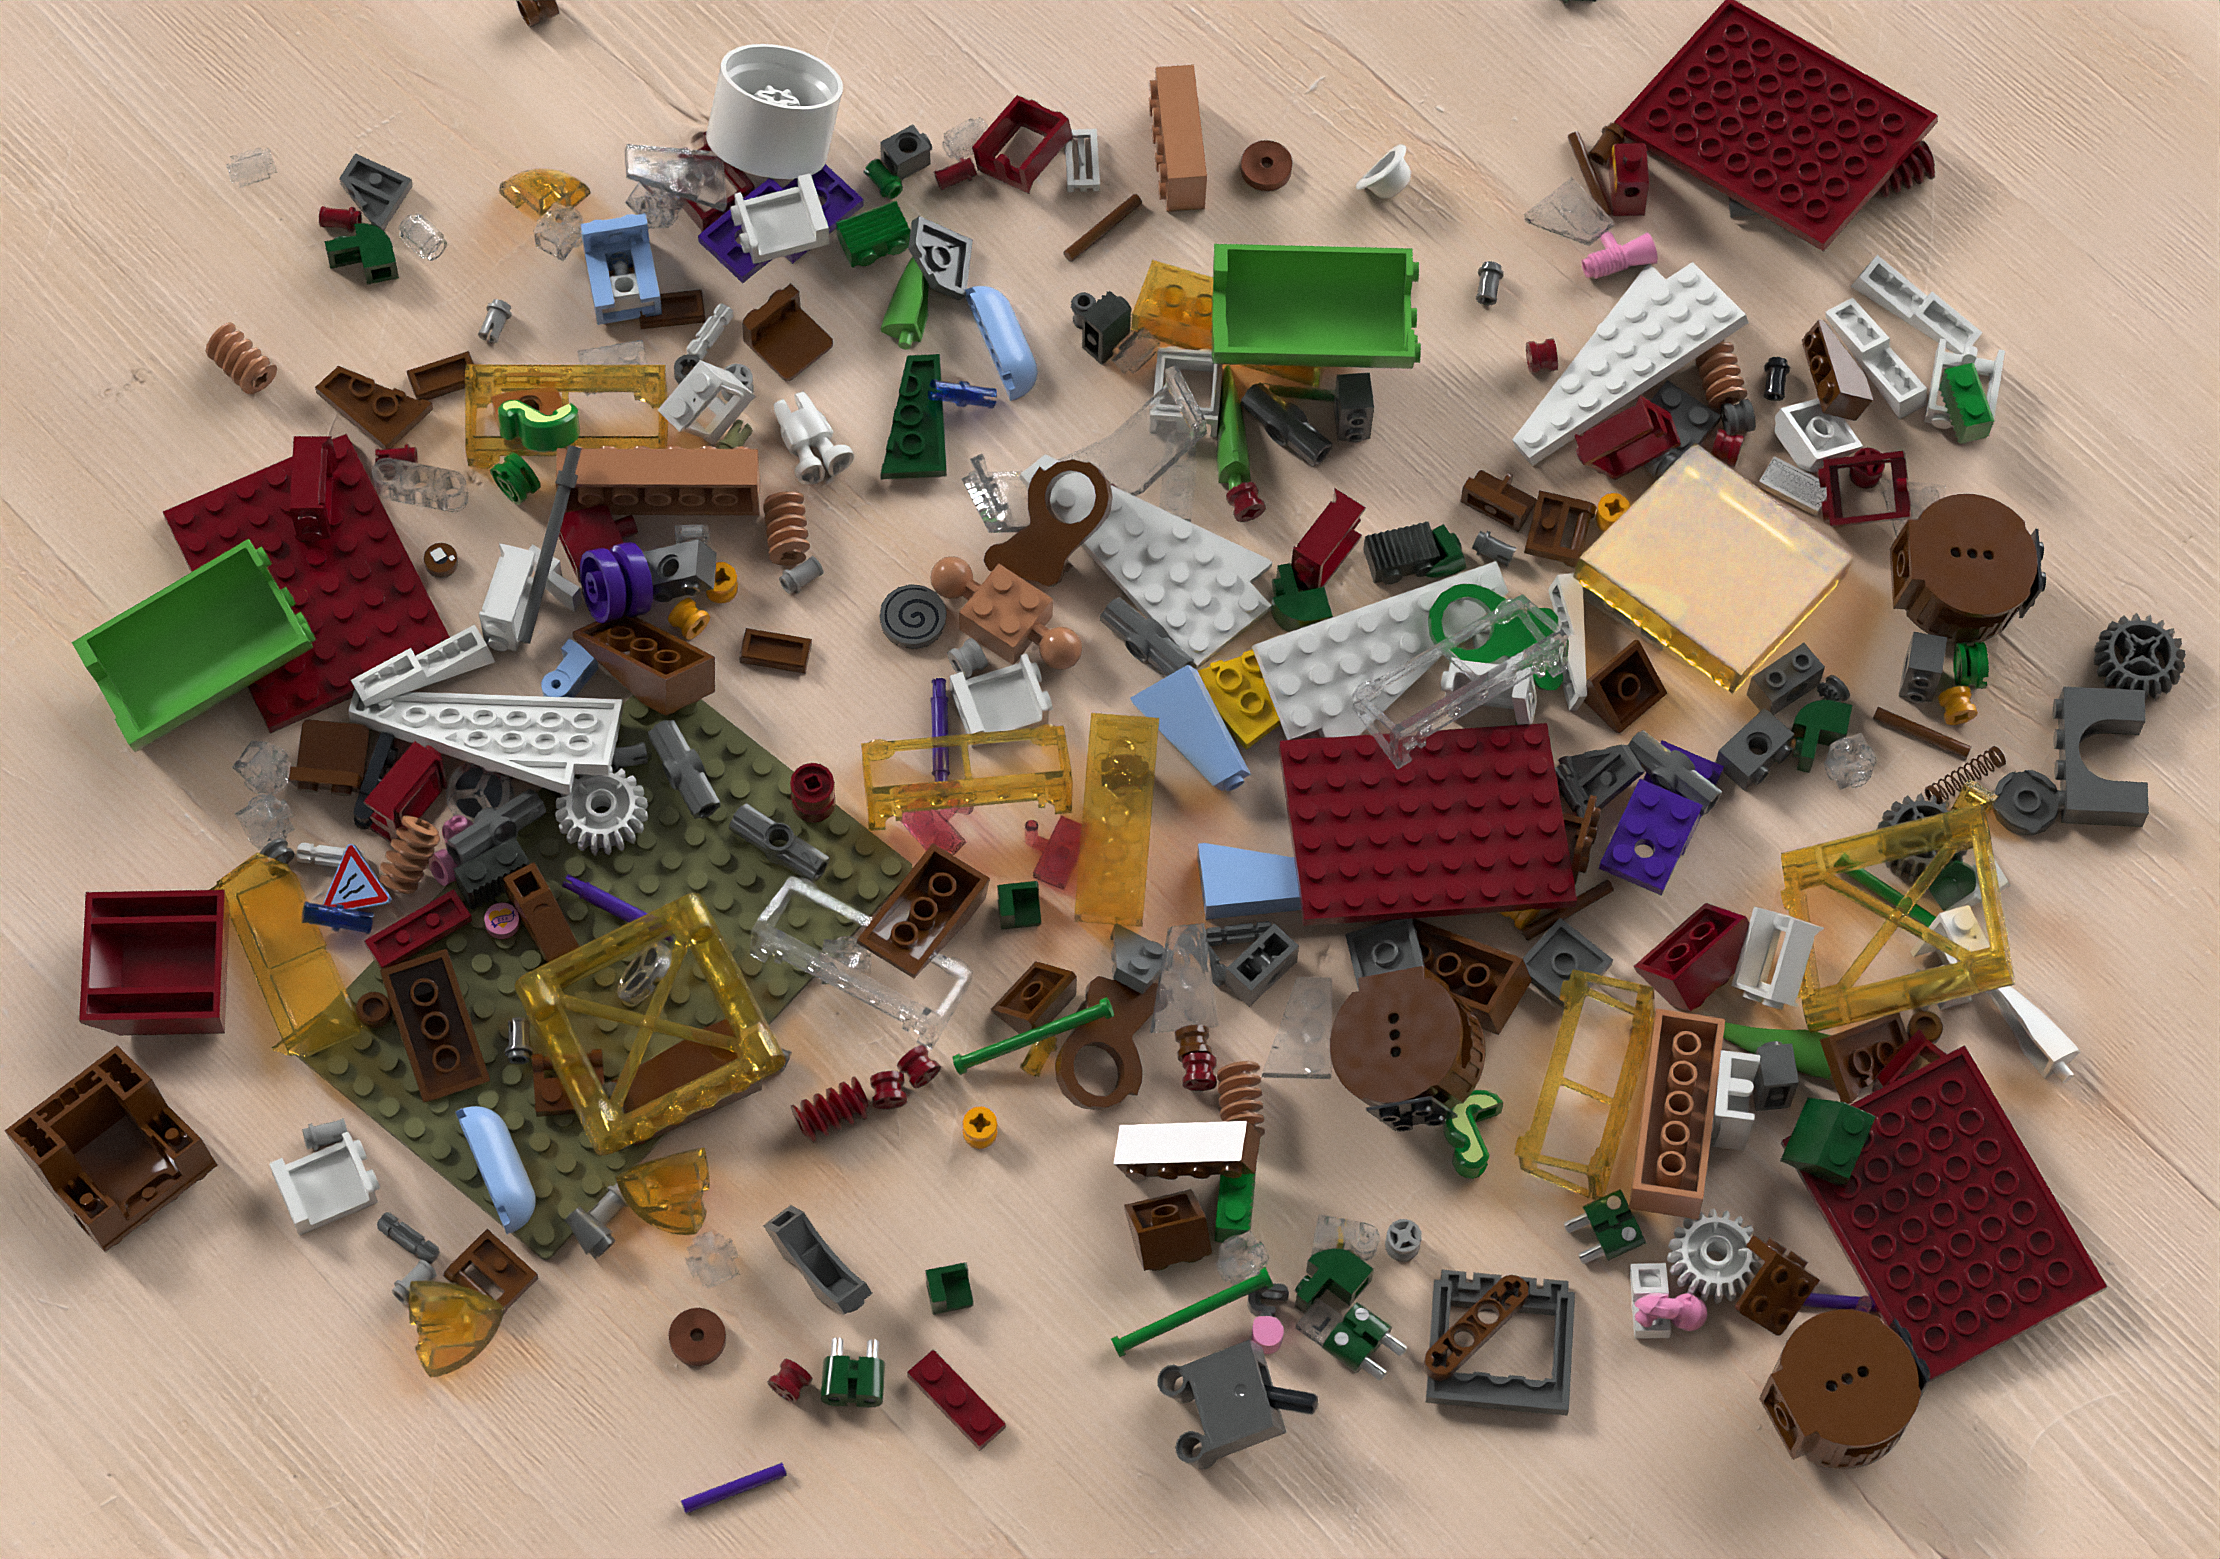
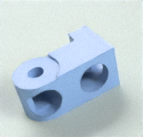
(571, 673)

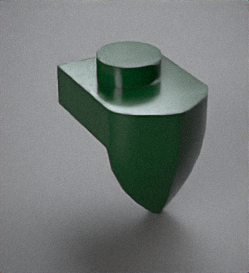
(1450, 553)
(1953, 884)

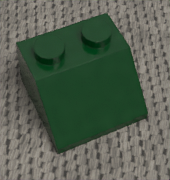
(1828, 1140)

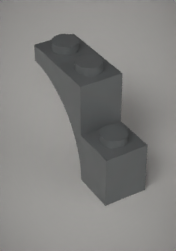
(819, 1265)

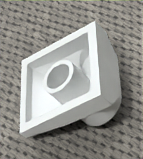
(1814, 435)

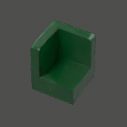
(1019, 905)
(949, 1288)

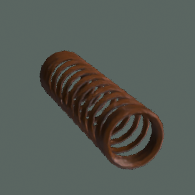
(1994, 760)

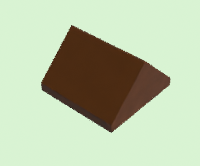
(1624, 688)
(1036, 997)

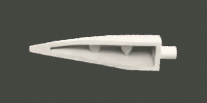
(2037, 1035)

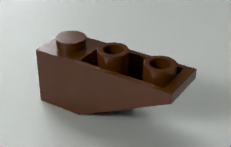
(1836, 376)
(540, 912)

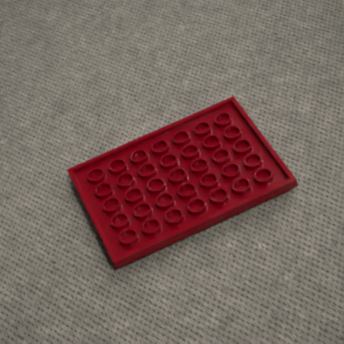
(1776, 123)
(350, 588)
(1445, 835)
(1953, 1218)

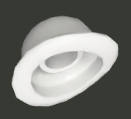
(1388, 175)

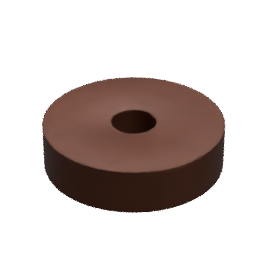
(1266, 153)
(697, 1321)

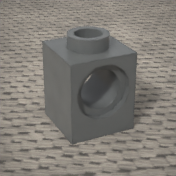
(902, 163)

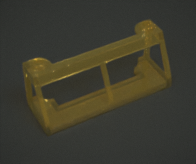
(485, 381)
(891, 801)
(1600, 1167)

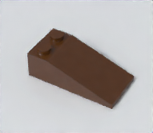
(650, 662)
(925, 911)
(1477, 974)
(434, 1025)
(678, 1067)

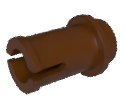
(1610, 136)

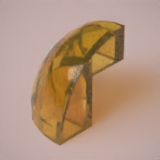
(542, 188)
(669, 1191)
(451, 1324)

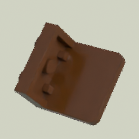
(785, 334)
(331, 757)
(1581, 836)
(1777, 1288)

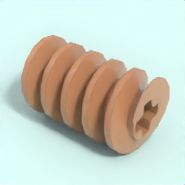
(240, 359)
(1721, 375)
(786, 528)
(410, 856)
(1238, 1093)

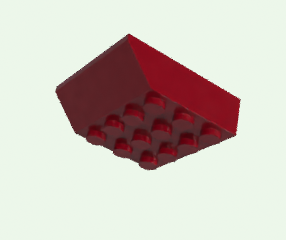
(155, 962)

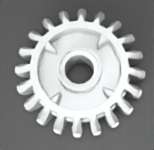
(608, 828)
(1701, 1272)

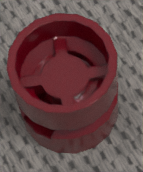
(812, 792)

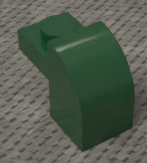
(368, 247)
(1293, 608)
(1816, 724)
(1334, 1271)

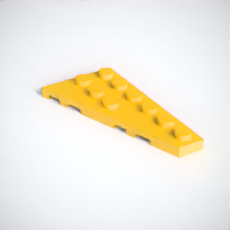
(1241, 697)

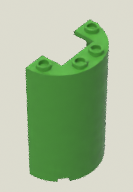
(1314, 306)
(194, 644)

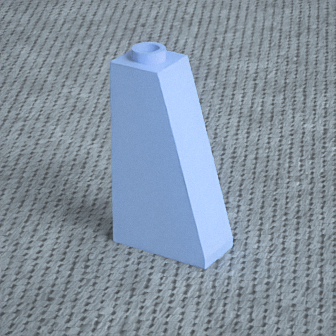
(1194, 726)
(1245, 882)

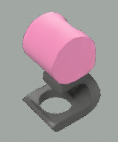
(1266, 1329)

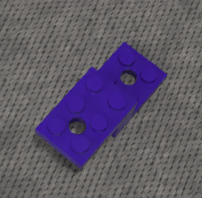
(722, 234)
(1661, 822)

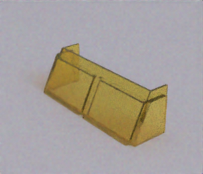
(288, 957)

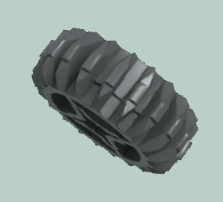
(2137, 640)
(1908, 812)

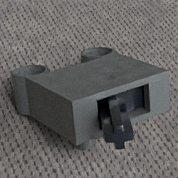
(1233, 1402)

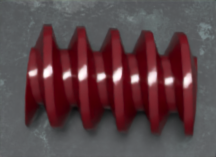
(1914, 166)
(831, 1110)

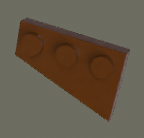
(372, 408)
(1862, 1053)

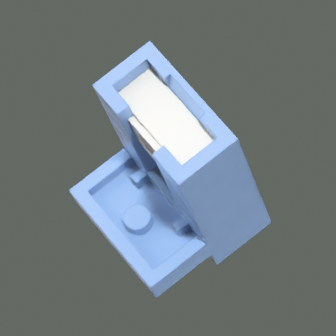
(617, 246)

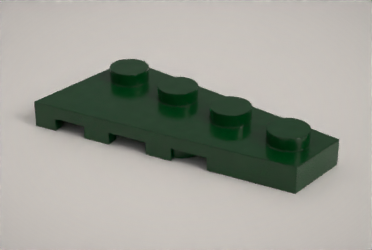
(917, 428)

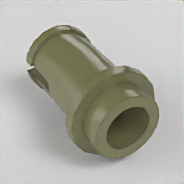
(733, 437)

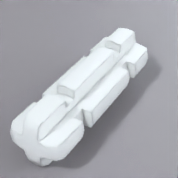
(710, 331)
(321, 854)

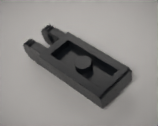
(383, 757)

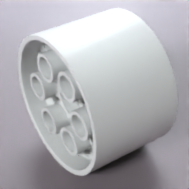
(774, 111)

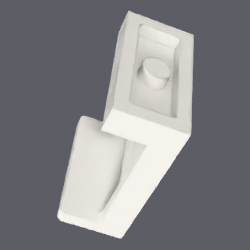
(781, 222)
(1519, 697)
(1001, 699)
(326, 1184)

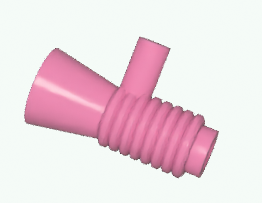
(1619, 257)

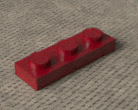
(418, 930)
(956, 1400)

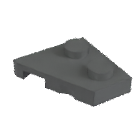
(375, 189)
(1604, 772)
(1135, 959)

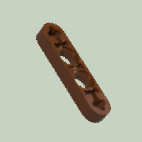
(1473, 1325)

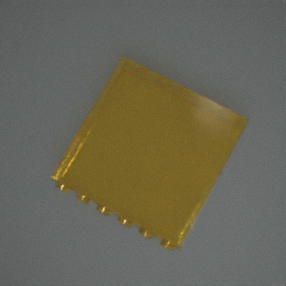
(1713, 567)

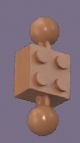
(1006, 613)

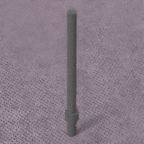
(566, 480)

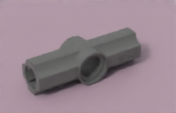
(1286, 424)
(1144, 637)
(684, 769)
(1673, 771)
(495, 826)
(763, 831)

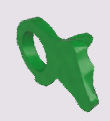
(1503, 639)

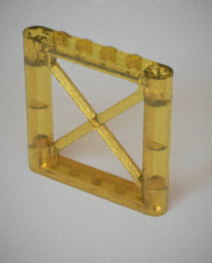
(1976, 971)
(604, 1119)

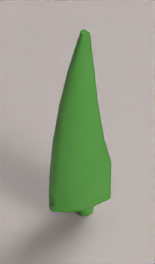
(908, 307)
(1231, 436)
(1806, 1045)

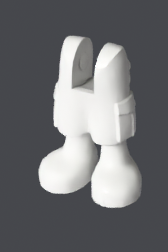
(806, 429)

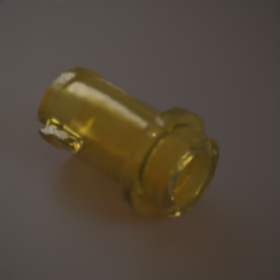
(1038, 1056)

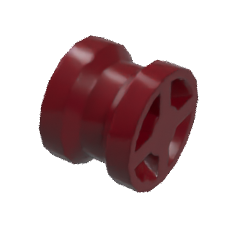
(1541, 356)
(1727, 447)
(1874, 472)
(1245, 502)
(918, 1066)
(1199, 1072)
(888, 1090)
(790, 1380)

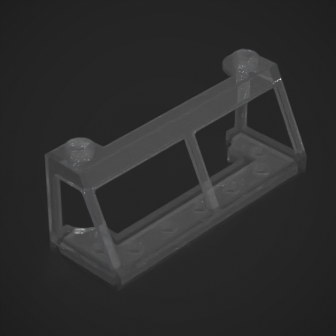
(1546, 654)
(768, 941)

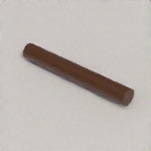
(1588, 171)
(1102, 227)
(1922, 732)
(1583, 900)

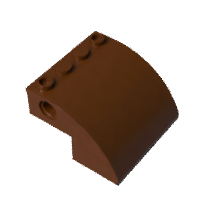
(111, 1148)

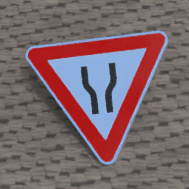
(356, 883)

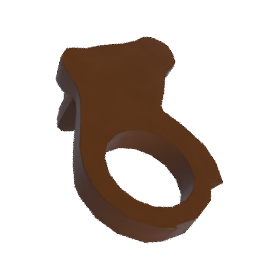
(1044, 546)
(1112, 1035)

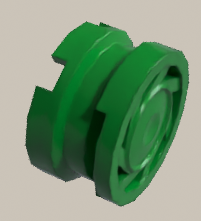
(515, 478)
(1970, 665)

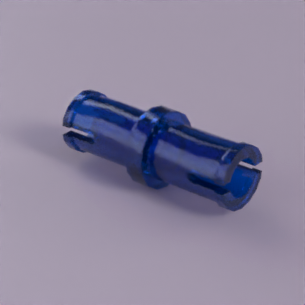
(962, 394)
(337, 917)

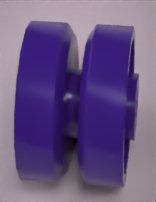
(616, 582)

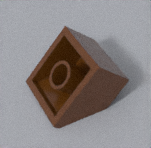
(1168, 1230)

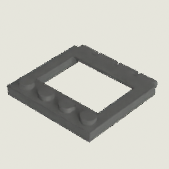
(1509, 1392)

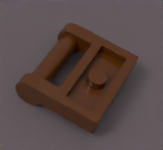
(1549, 524)
(549, 1092)
(497, 1265)

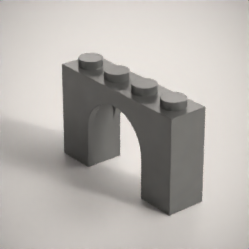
(2082, 794)

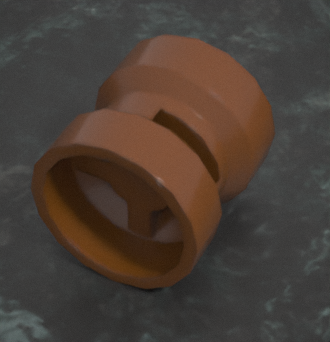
(535, 10)

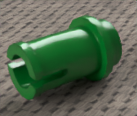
(889, 185)

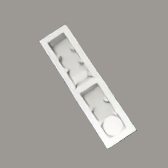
(1926, 313)
(1873, 352)
(1568, 604)
(410, 672)

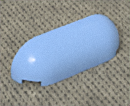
(1003, 339)
(499, 1165)

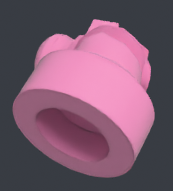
(441, 862)
(1684, 1311)

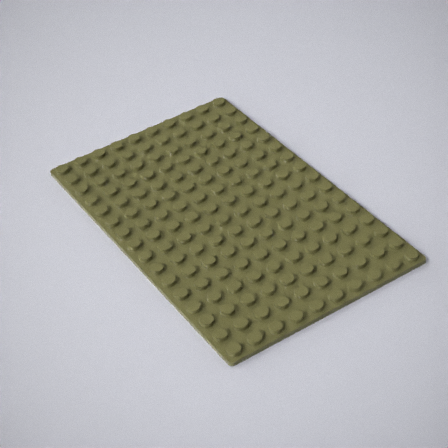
(665, 862)

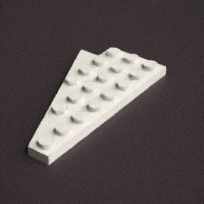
(1639, 343)
(1167, 565)
(1322, 664)
(515, 735)

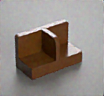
(1498, 499)

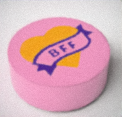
(502, 920)

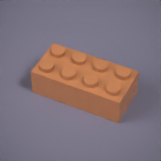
(1178, 138)

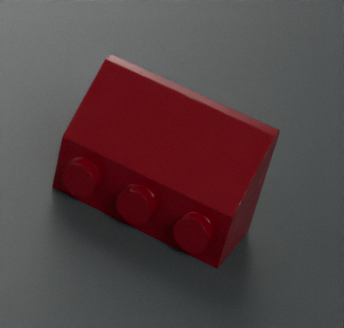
(1695, 957)

